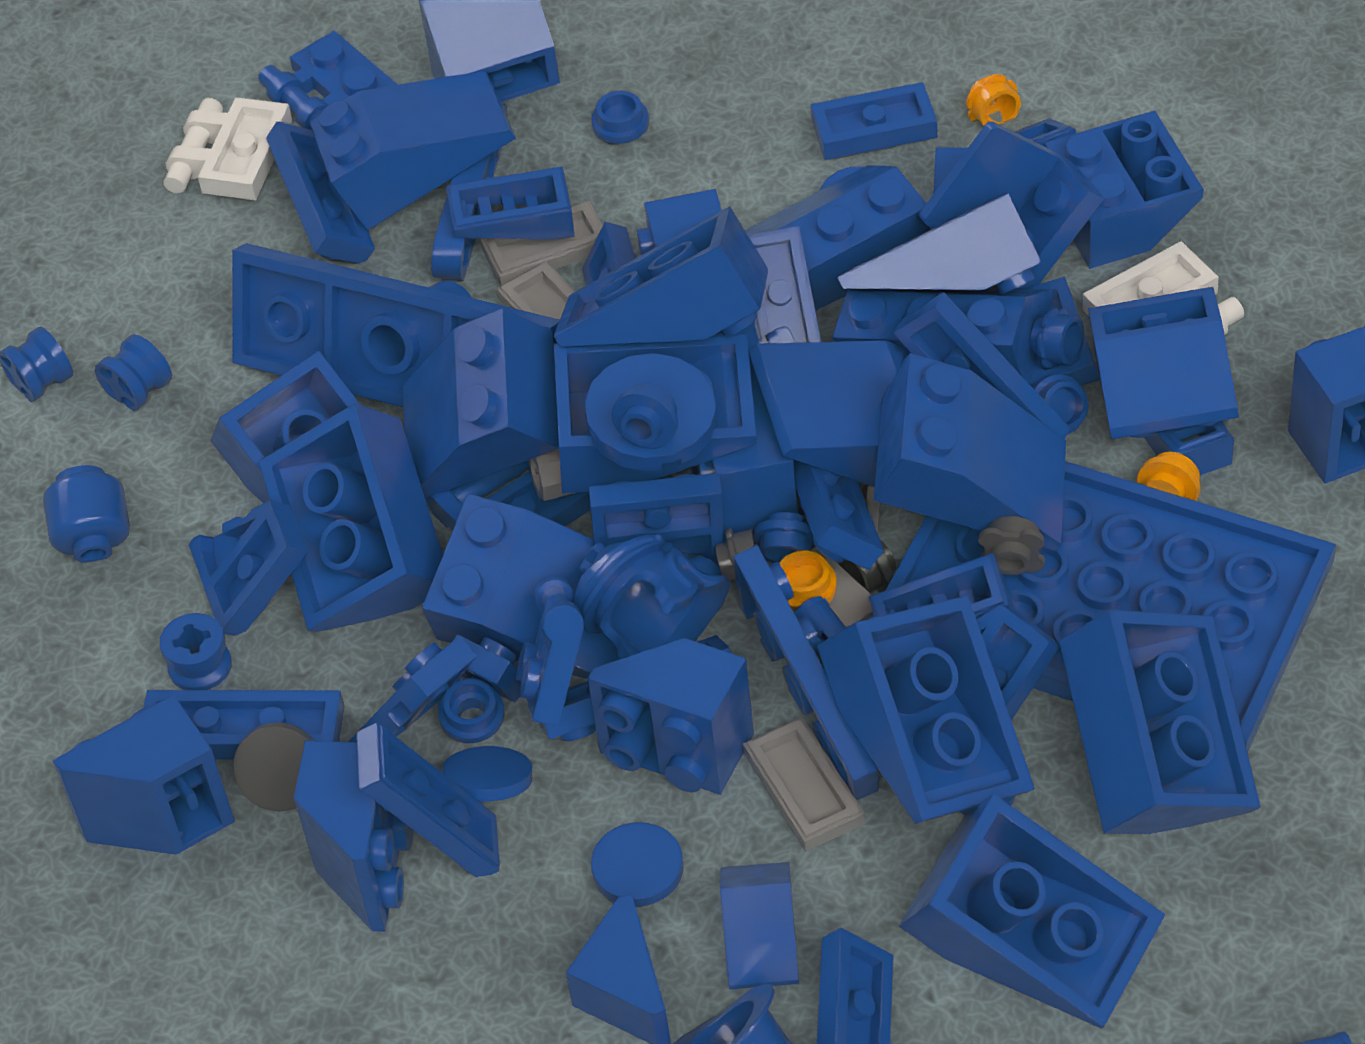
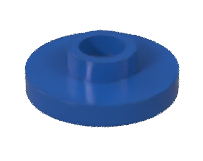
(490, 772)
(637, 861)

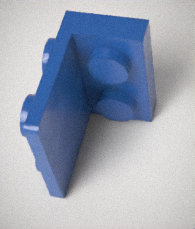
(1043, 185)

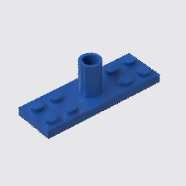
(360, 322)

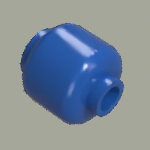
(86, 513)

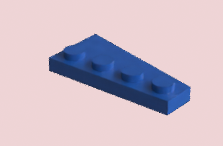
(764, 595)

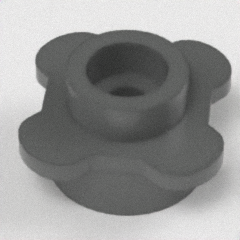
(1014, 544)

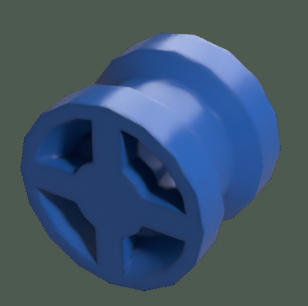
(35, 364)
(133, 372)
(209, 656)

